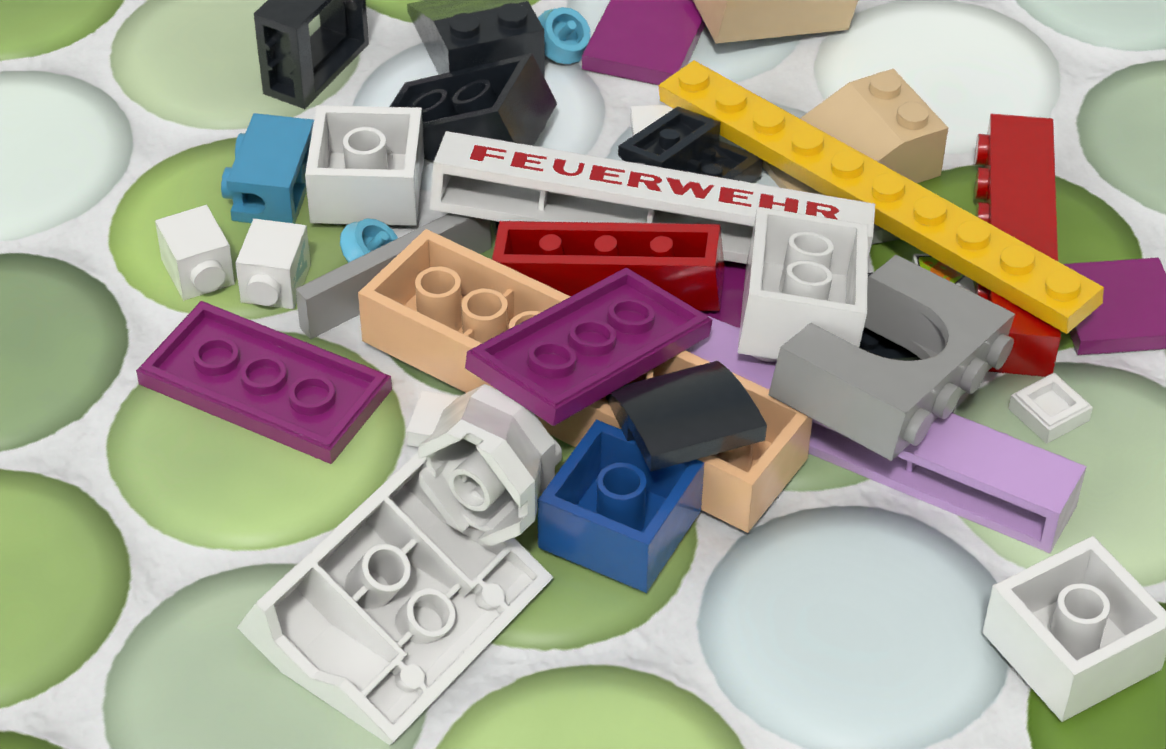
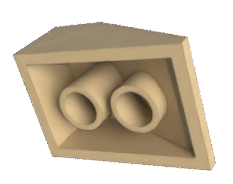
(884, 122)

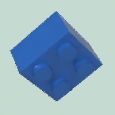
(615, 512)

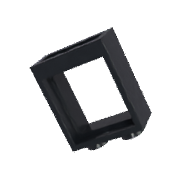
(302, 65)

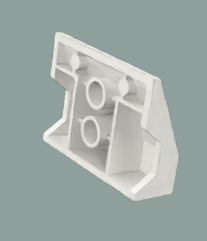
(391, 607)

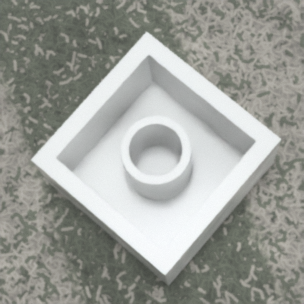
(365, 165)
(1077, 627)

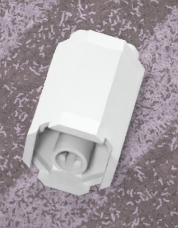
(488, 464)

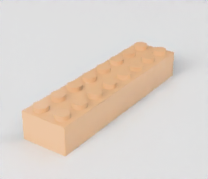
(448, 299)

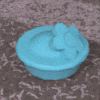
(564, 35)
(364, 237)

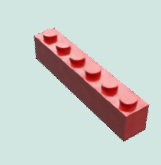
(1022, 202)

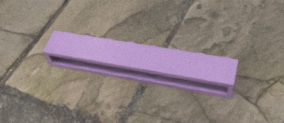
(954, 467)

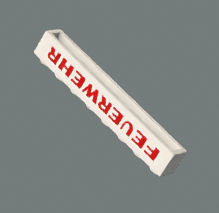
(550, 185)

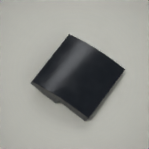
(690, 144)
(687, 415)

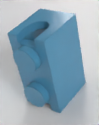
(269, 169)

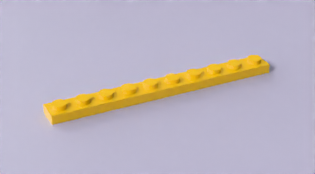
(901, 205)

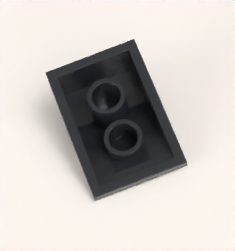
(477, 32)
(489, 100)

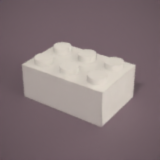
(802, 274)

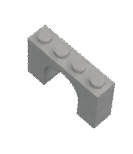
(891, 400)

